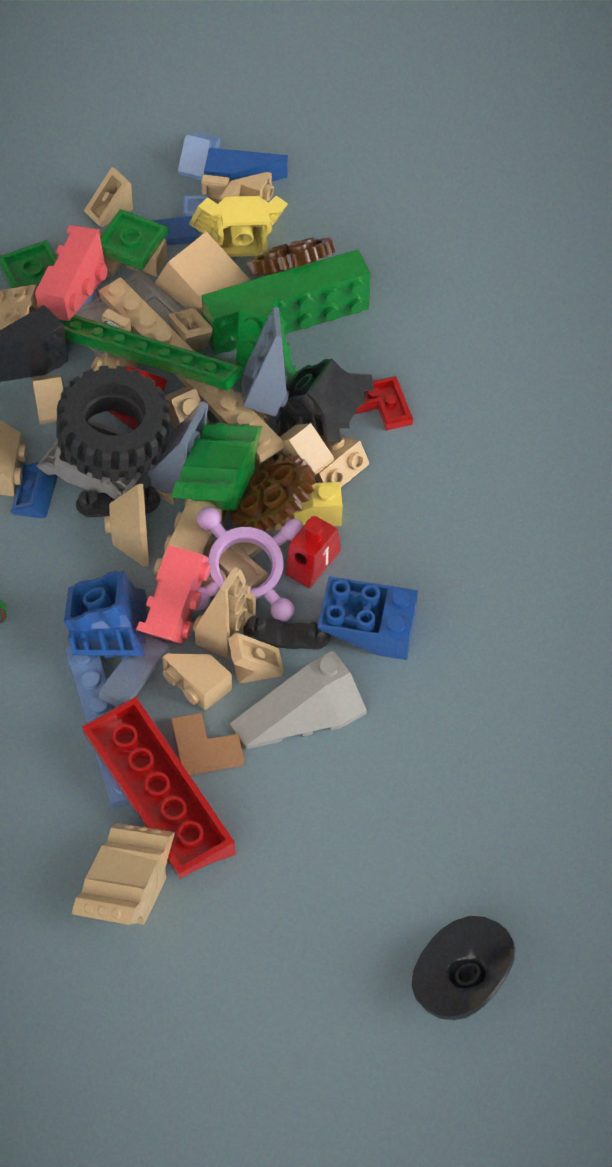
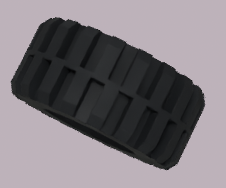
(112, 391)

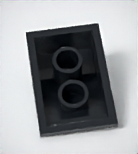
(32, 346)

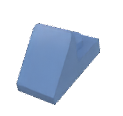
(195, 154)

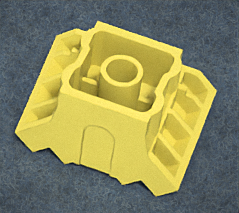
(239, 223)

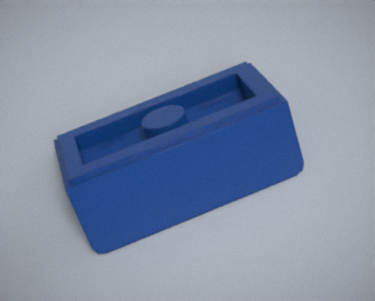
(34, 493)

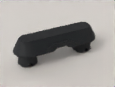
(97, 505)
(286, 634)

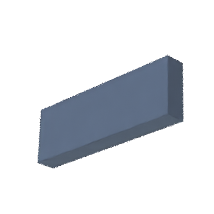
(133, 673)

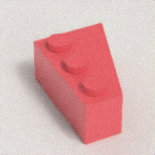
(176, 595)

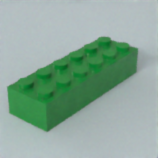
(304, 295)

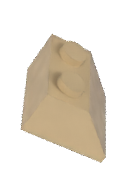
(11, 455)

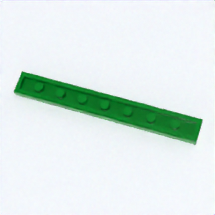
(152, 352)

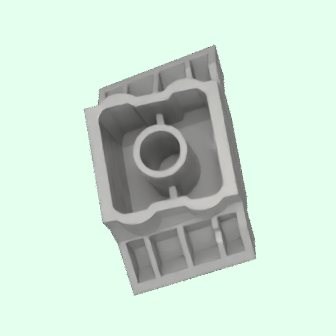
(55, 463)

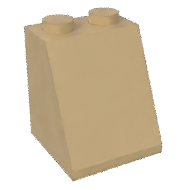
(198, 271)

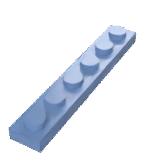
(88, 680)

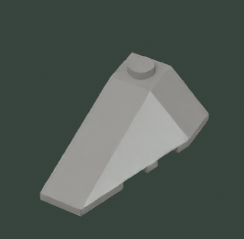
(310, 700)

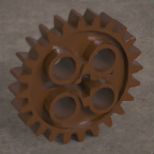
(291, 256)
(274, 494)

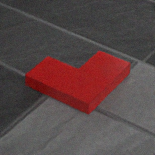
(389, 402)

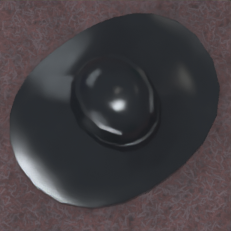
(463, 967)

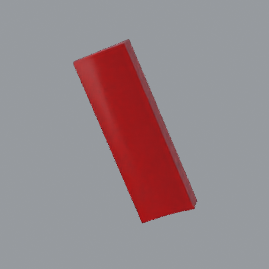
(159, 786)

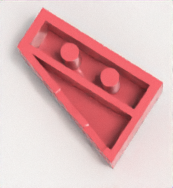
(74, 274)

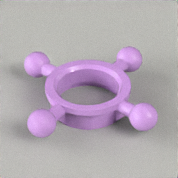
(209, 520)

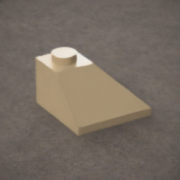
(129, 525)

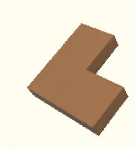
(203, 754)

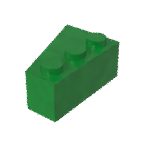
(251, 322)

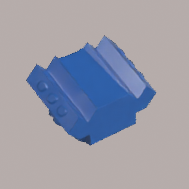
(105, 617)

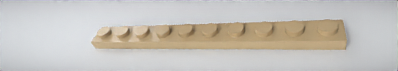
(223, 404)

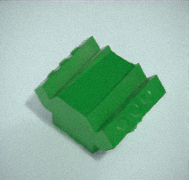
(219, 465)

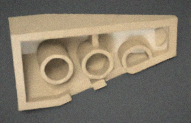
(225, 614)

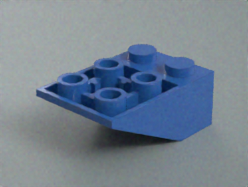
(370, 615)

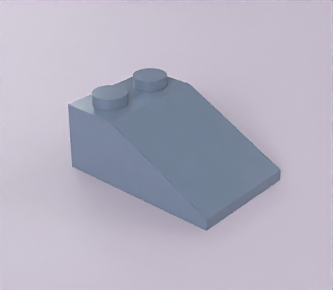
(264, 373)
(178, 448)

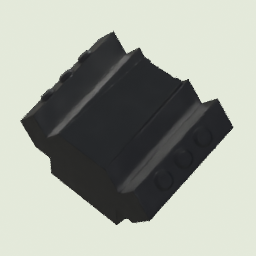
(323, 397)

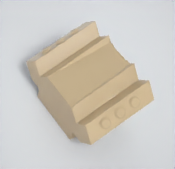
(125, 875)

